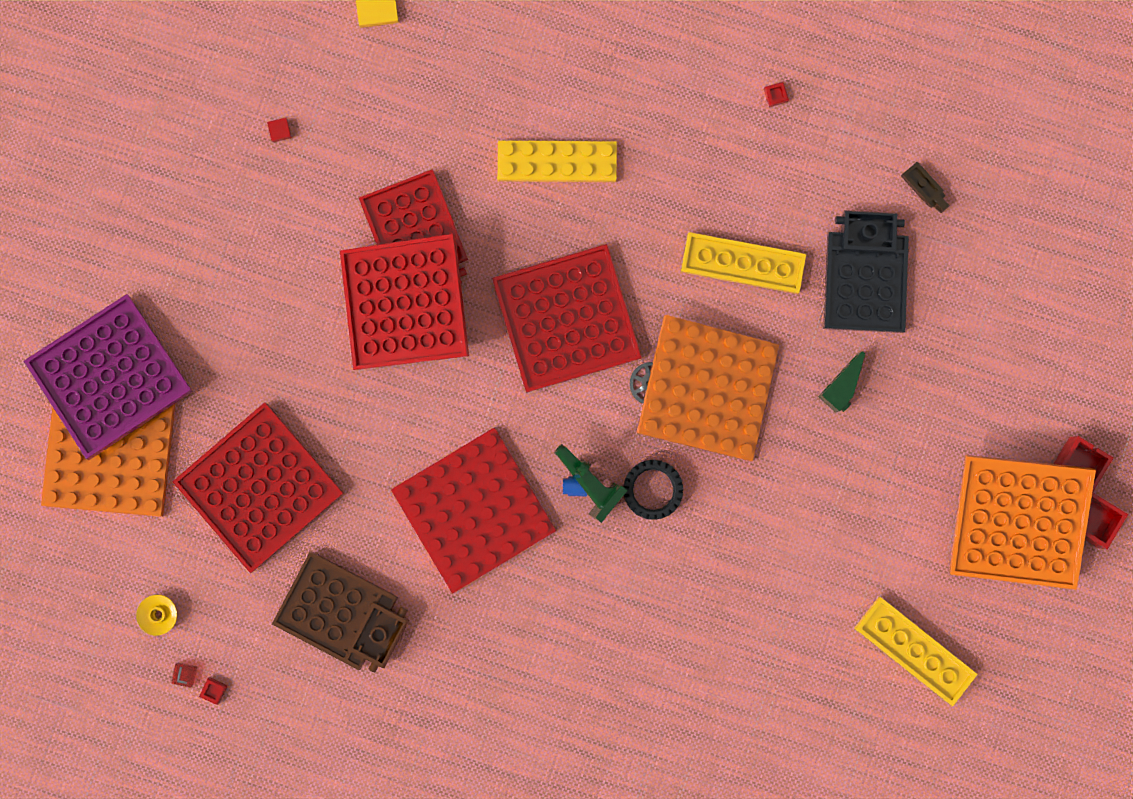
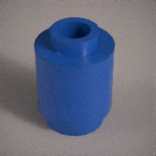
(572, 487)

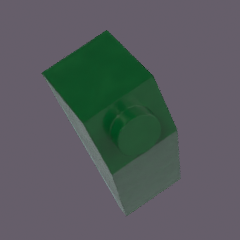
(842, 388)

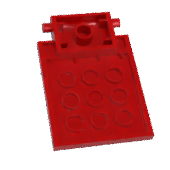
(410, 212)

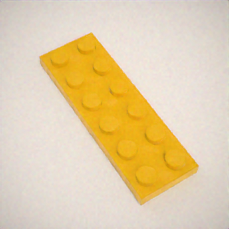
(557, 161)
(743, 263)
(915, 651)

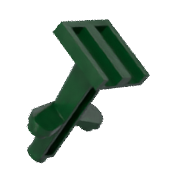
(603, 497)

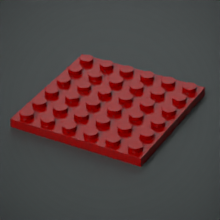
(404, 302)
(566, 318)
(258, 487)
(473, 510)

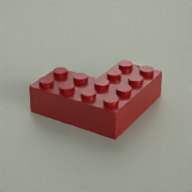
(1103, 517)

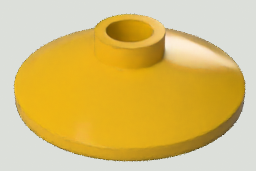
(147, 617)

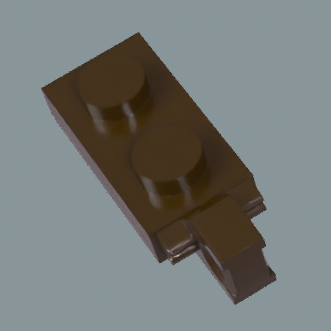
(925, 187)

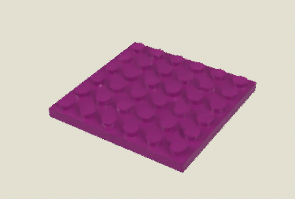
(107, 376)

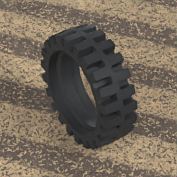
(677, 494)

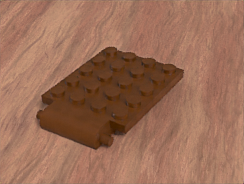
(342, 614)

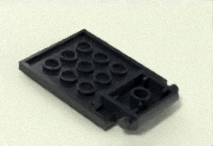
(866, 273)

